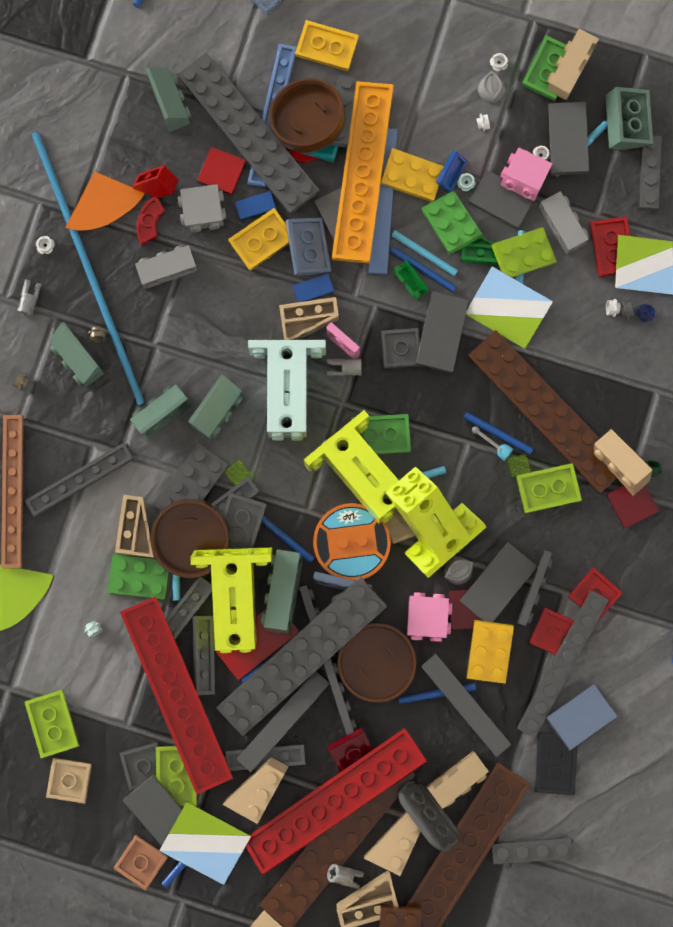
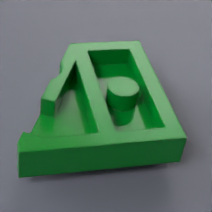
(479, 252)

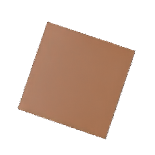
(140, 862)

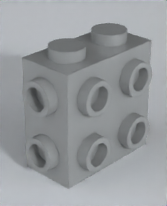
(202, 208)

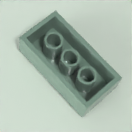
(283, 592)

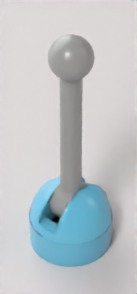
(503, 450)

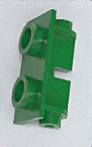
(411, 279)

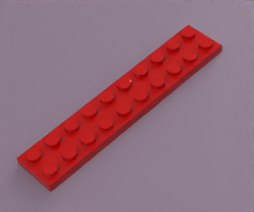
(176, 695)
(334, 801)

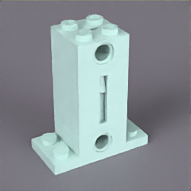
(287, 383)

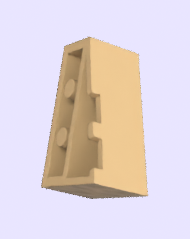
(571, 64)
(307, 317)
(623, 462)
(134, 529)
(458, 780)
(256, 792)
(395, 845)
(365, 903)

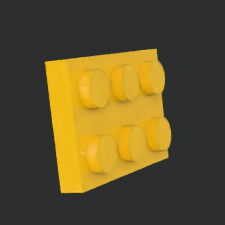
(326, 45)
(411, 175)
(260, 239)
(490, 651)

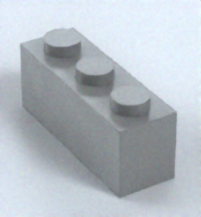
(564, 222)
(166, 266)

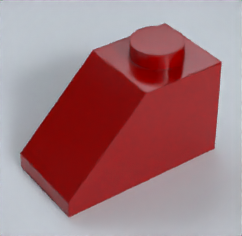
(156, 182)

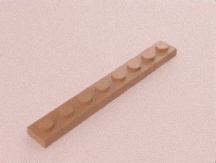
(12, 491)

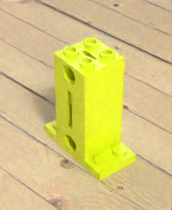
(357, 467)
(437, 527)
(233, 594)

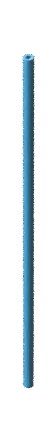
(89, 271)

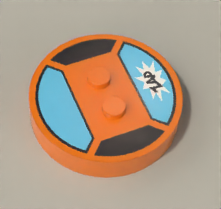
(351, 542)

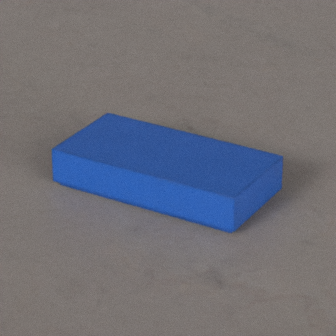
(451, 171)
(255, 206)
(313, 288)

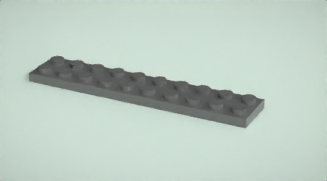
(248, 133)
(301, 656)

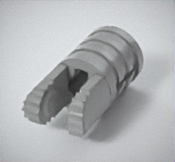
(28, 301)
(349, 367)
(343, 875)

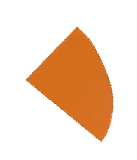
(103, 203)

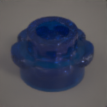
(645, 308)

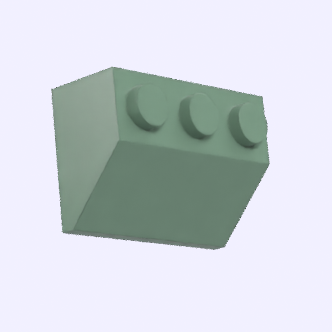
(169, 97)
(629, 118)
(74, 356)
(216, 408)
(160, 411)

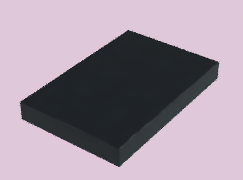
(555, 766)

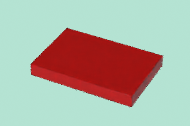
(605, 242)

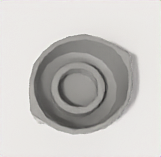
(491, 88)
(458, 570)

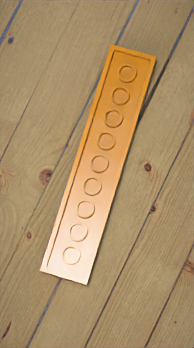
(363, 172)

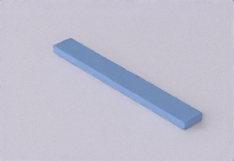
(280, 78)
(380, 247)

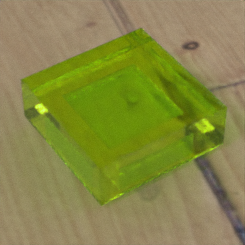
(518, 465)
(237, 472)

